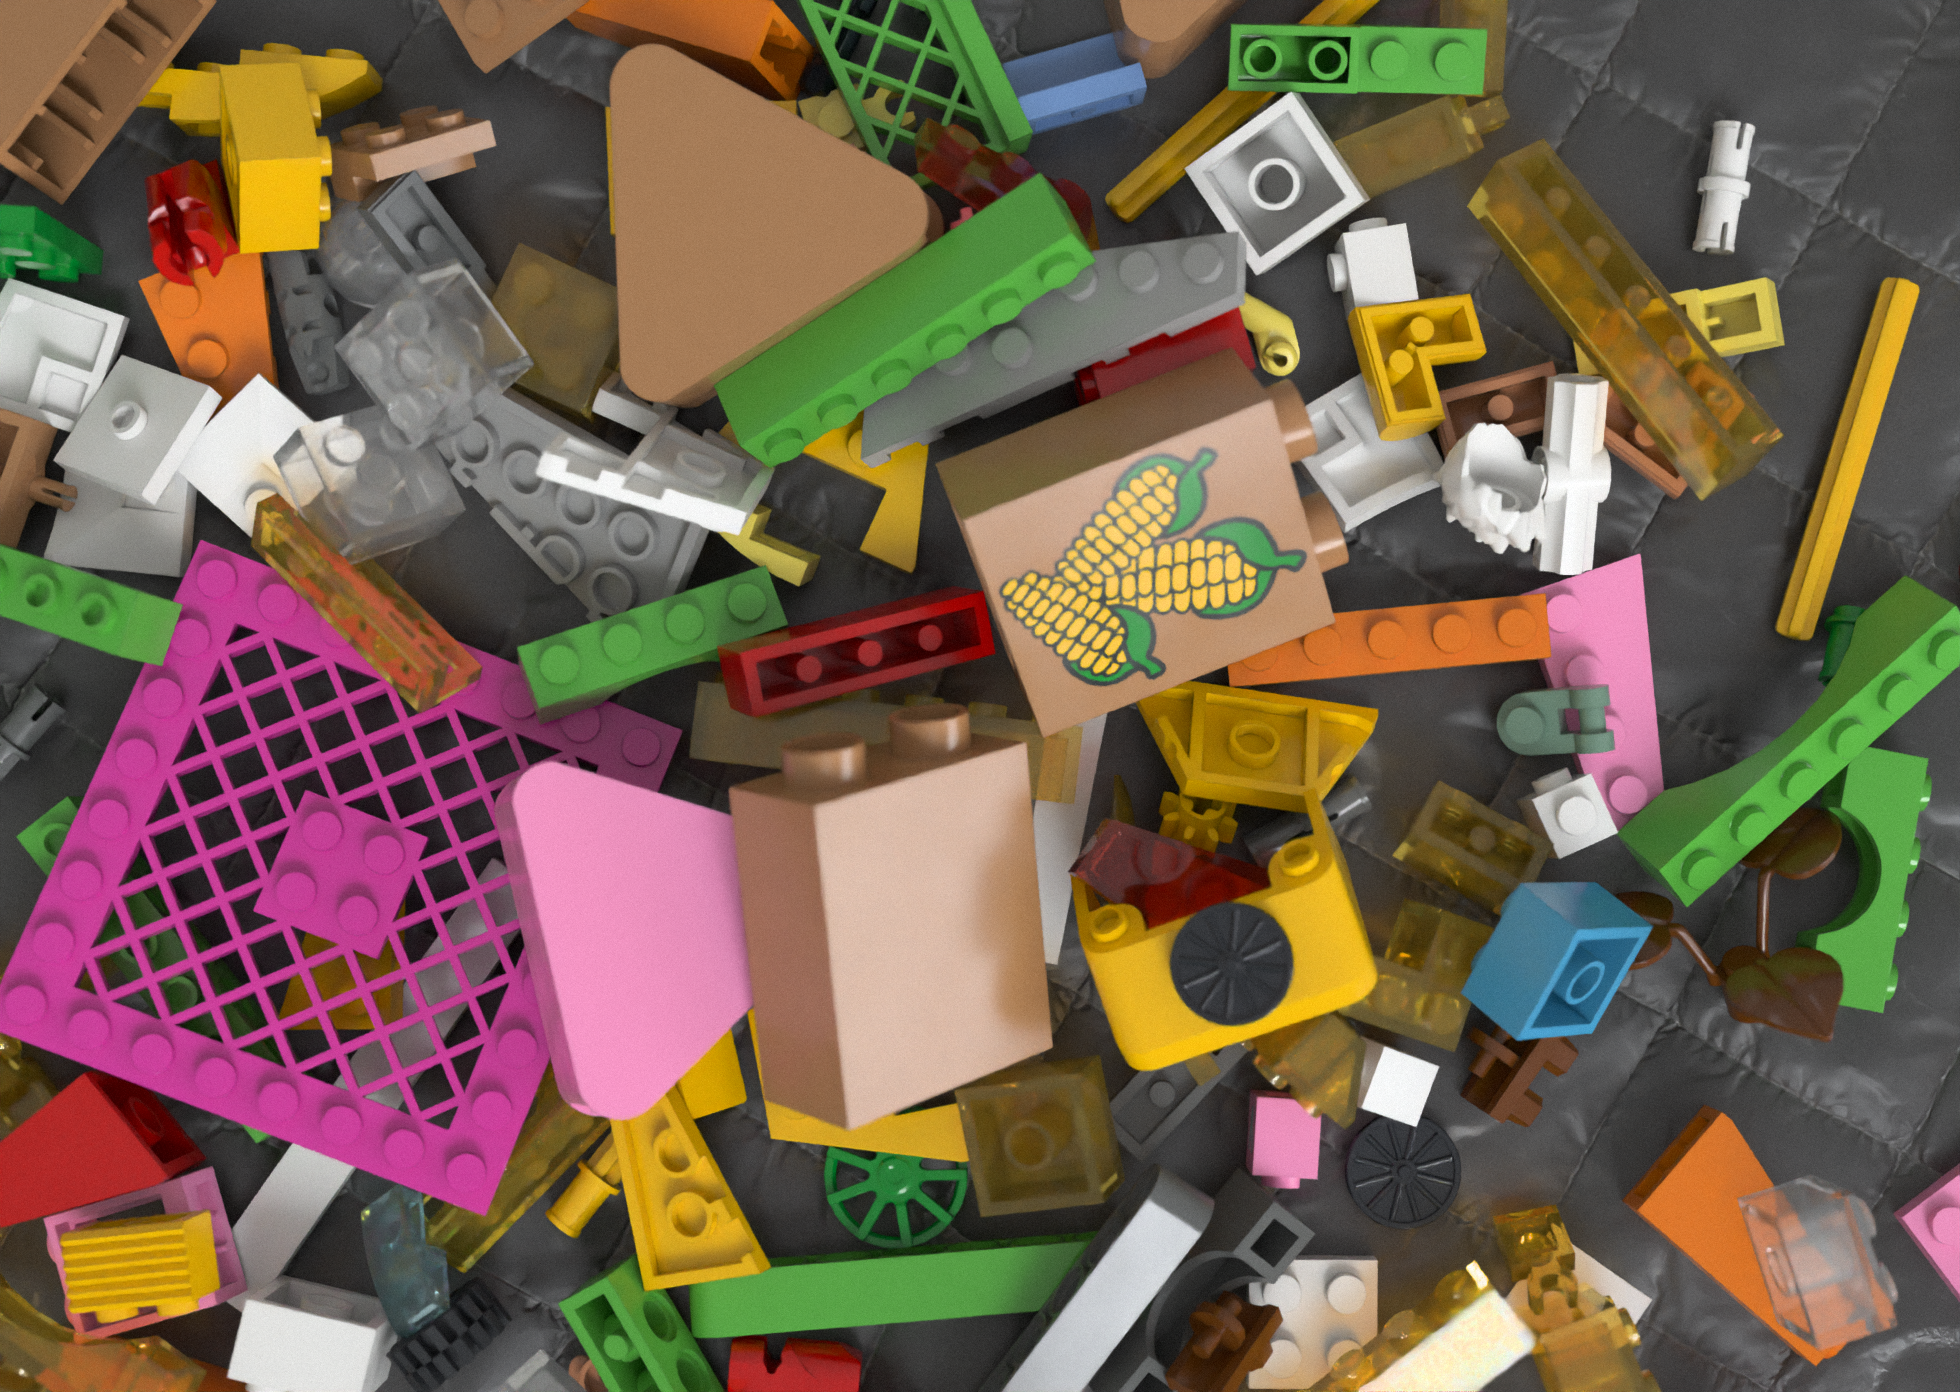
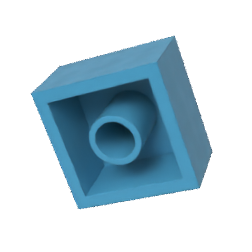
(1555, 959)

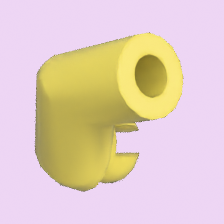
(1272, 335)

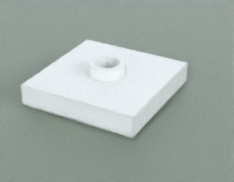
(138, 429)

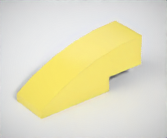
(1730, 317)

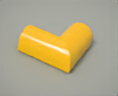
(1396, 355)

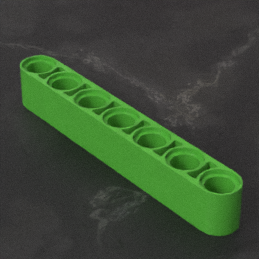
(887, 1286)

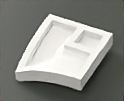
(54, 353)
(236, 451)
(1357, 467)
(124, 532)

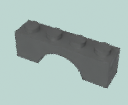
(1244, 1243)

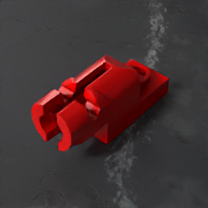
(189, 220)
(802, 1367)

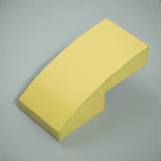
(779, 556)

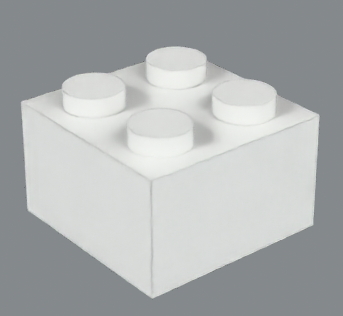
(1277, 182)
(311, 1339)

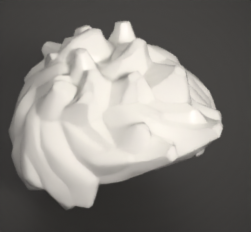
(1494, 488)

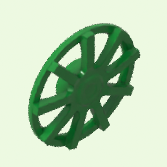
(895, 1181)

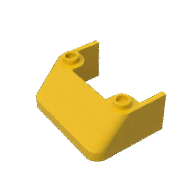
(1309, 900)

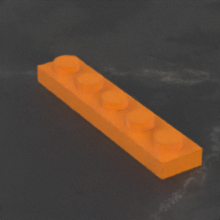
(1406, 641)

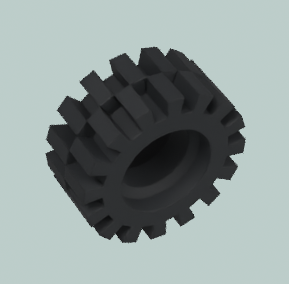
(451, 1338)

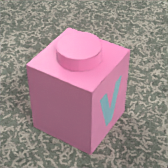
(1281, 1140)

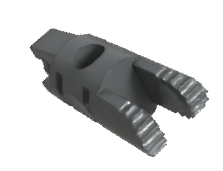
(309, 320)

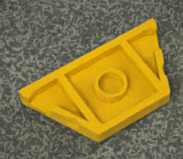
(1254, 742)

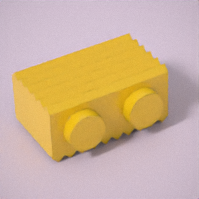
(140, 1264)

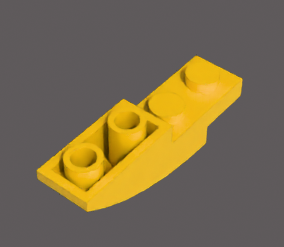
(194, 96)

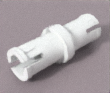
(1723, 187)

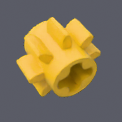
(1197, 820)

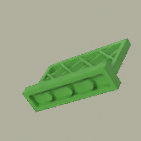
(964, 50)

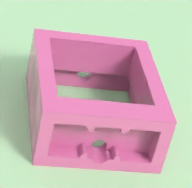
(181, 1193)

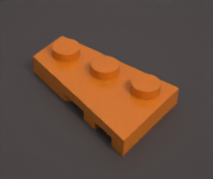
(218, 325)

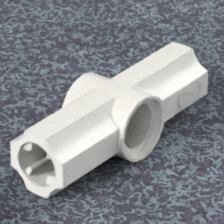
(1575, 471)

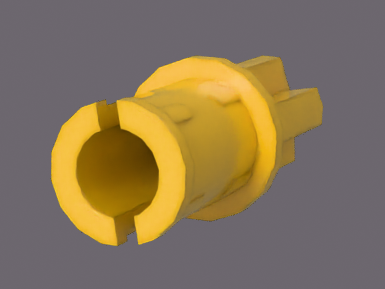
(588, 1190)

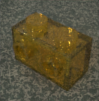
(1471, 847)

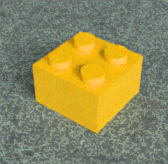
(273, 157)

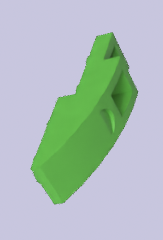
(1356, 58)

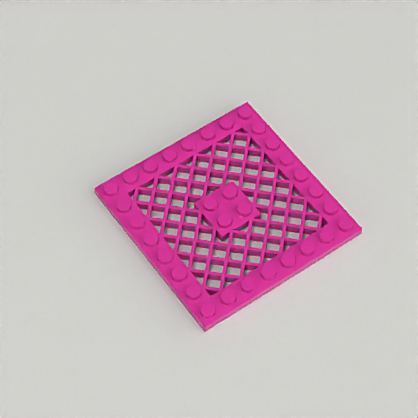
(332, 877)

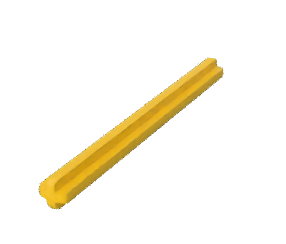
(1208, 128)
(1847, 459)

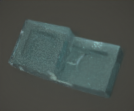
(404, 1269)

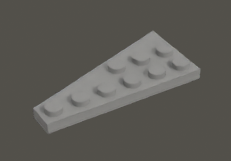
(1095, 317)
(595, 545)

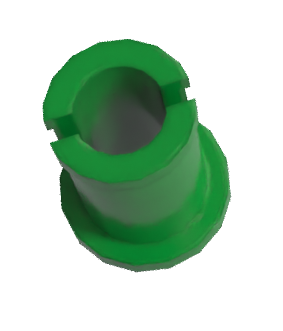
(1840, 631)

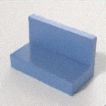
(1074, 83)

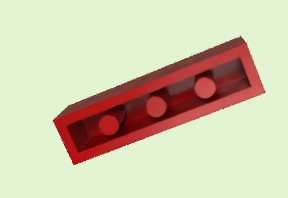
(855, 650)

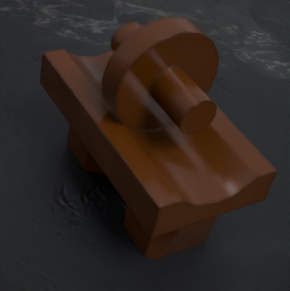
(1506, 1070)
(1225, 1345)

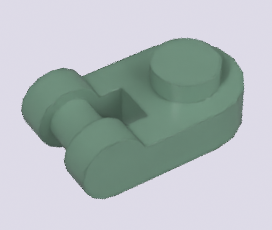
(1536, 721)

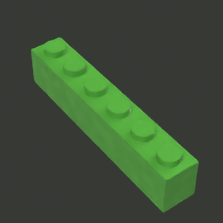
(905, 322)

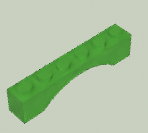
(1706, 827)

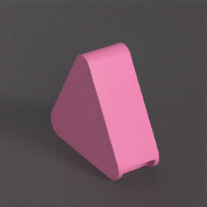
(624, 931)

